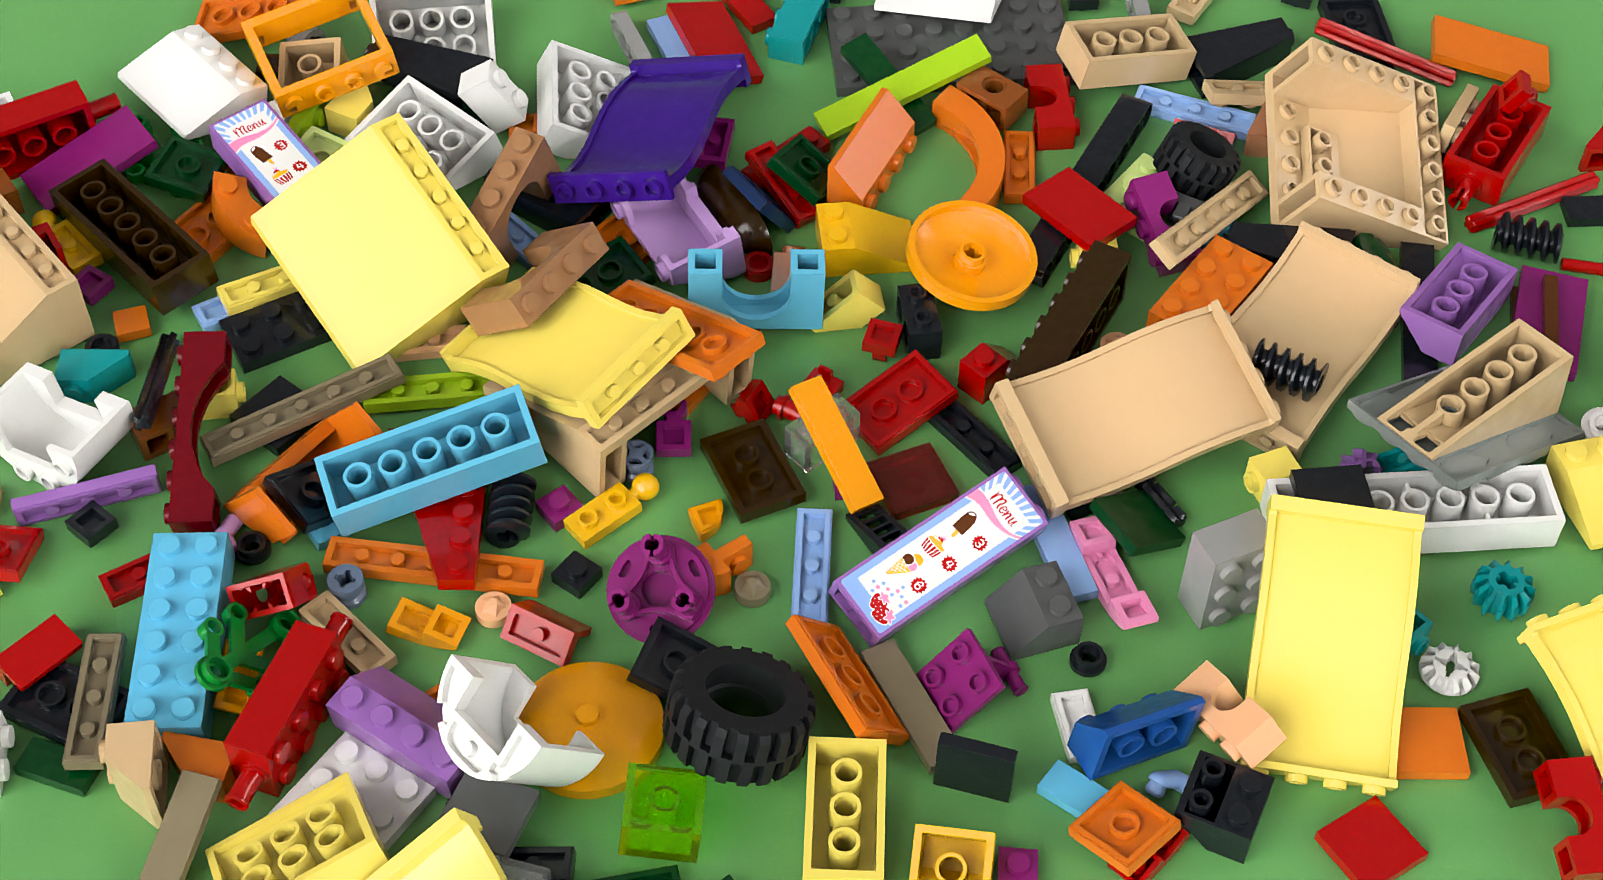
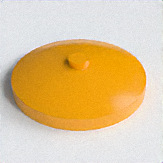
(971, 255)
(609, 711)

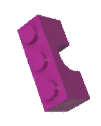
(1148, 200)

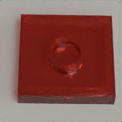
(913, 481)

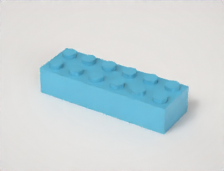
(429, 460)
(181, 591)

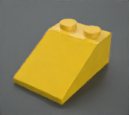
(861, 239)
(952, 854)

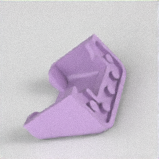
(674, 226)

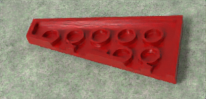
(454, 537)

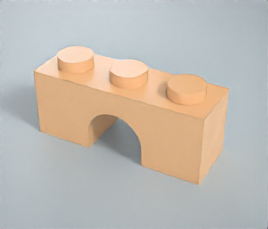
(1244, 729)

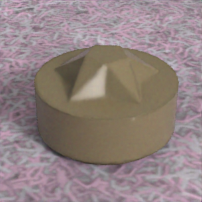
(752, 589)

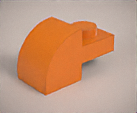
(728, 561)

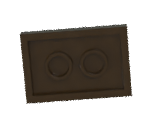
(752, 470)
(1512, 741)

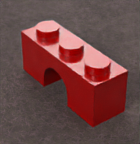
(1054, 109)
(1576, 788)

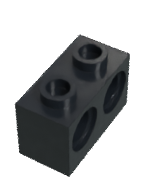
(920, 321)

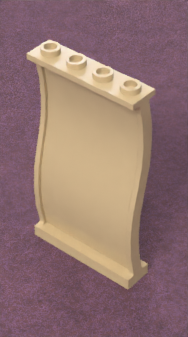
(1331, 307)
(1134, 408)

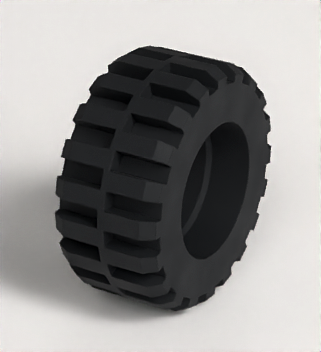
(738, 716)

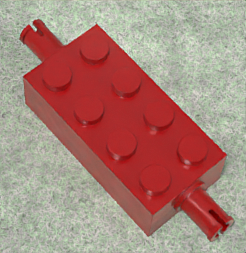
(45, 123)
(1491, 150)
(286, 710)

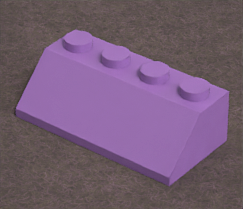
(1457, 302)
(396, 723)

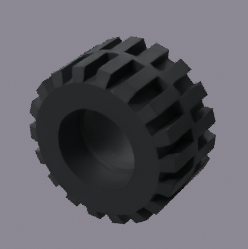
(1196, 160)

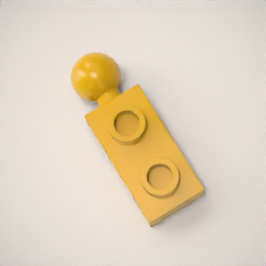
(76, 247)
(610, 510)

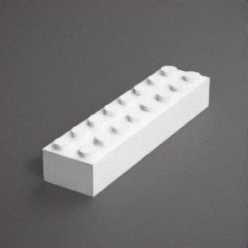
(1493, 514)

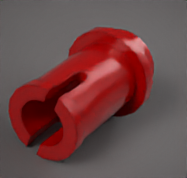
(785, 408)

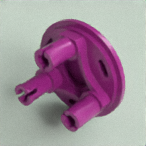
(660, 579)

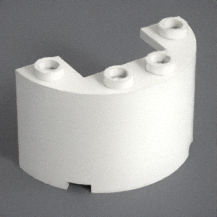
(52, 434)
(491, 741)

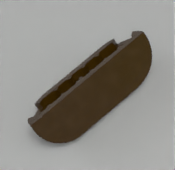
(732, 209)

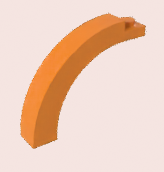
(980, 138)

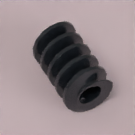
(1528, 236)
(1289, 371)
(510, 510)

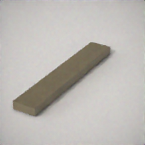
(301, 409)

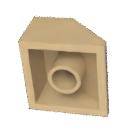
(309, 57)
(138, 767)

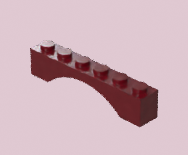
(204, 369)

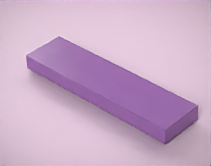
(71, 498)

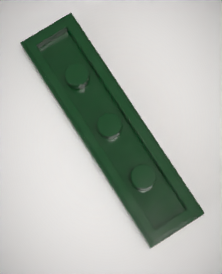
(873, 67)

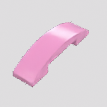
(1115, 586)

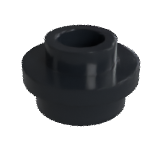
(253, 541)
(1088, 651)

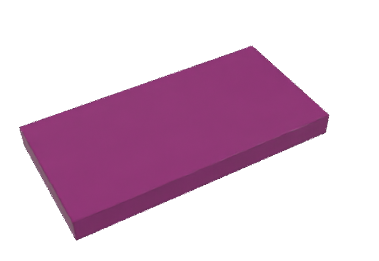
(116, 139)
(1571, 308)

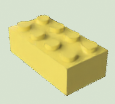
(845, 809)

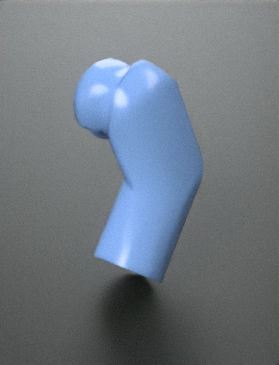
(1165, 779)

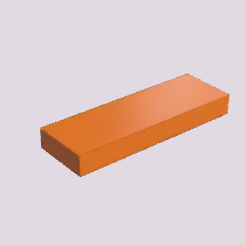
(1019, 165)

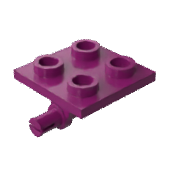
(967, 679)

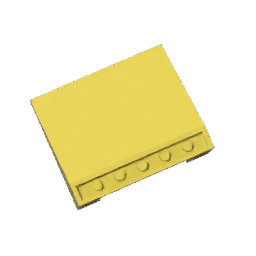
(380, 244)

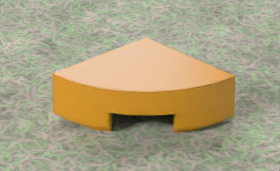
(706, 518)

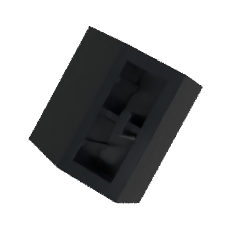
(1223, 805)

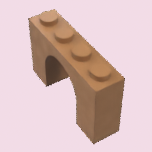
(519, 168)
(559, 260)

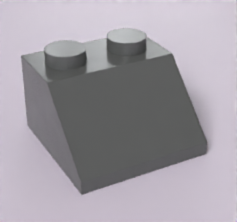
(1035, 612)

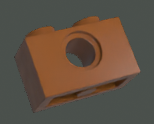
(996, 94)

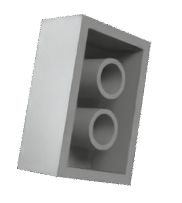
(1224, 569)

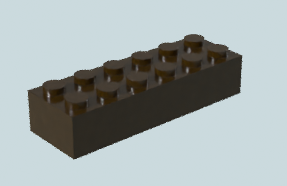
(134, 236)
(1077, 313)

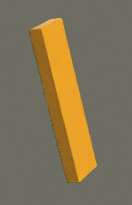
(836, 444)

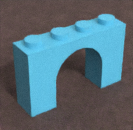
(793, 306)

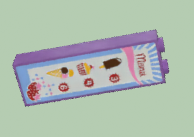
(262, 149)
(938, 557)

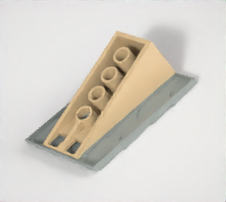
(1479, 412)

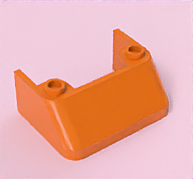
(255, 504)

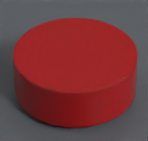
(758, 266)

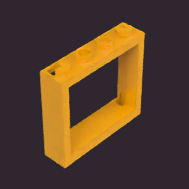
(332, 83)

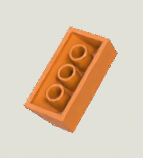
(871, 153)

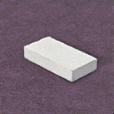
(1068, 709)

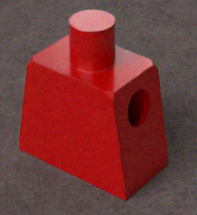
(284, 586)

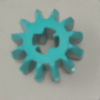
(1502, 590)

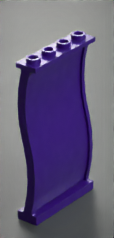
(650, 129)

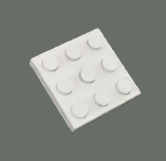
(387, 790)

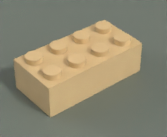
(1125, 51)

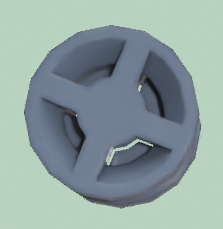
(641, 455)
(354, 592)

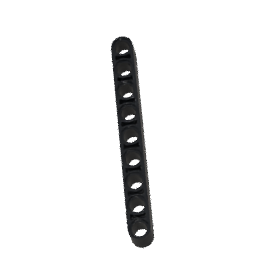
(1097, 166)

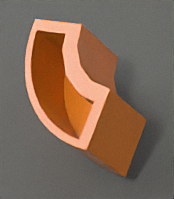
(233, 210)

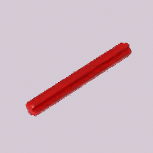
(1385, 52)
(1532, 201)

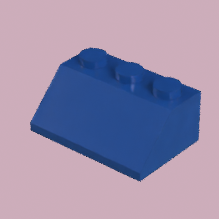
(1134, 732)

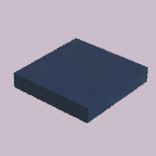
(759, 198)

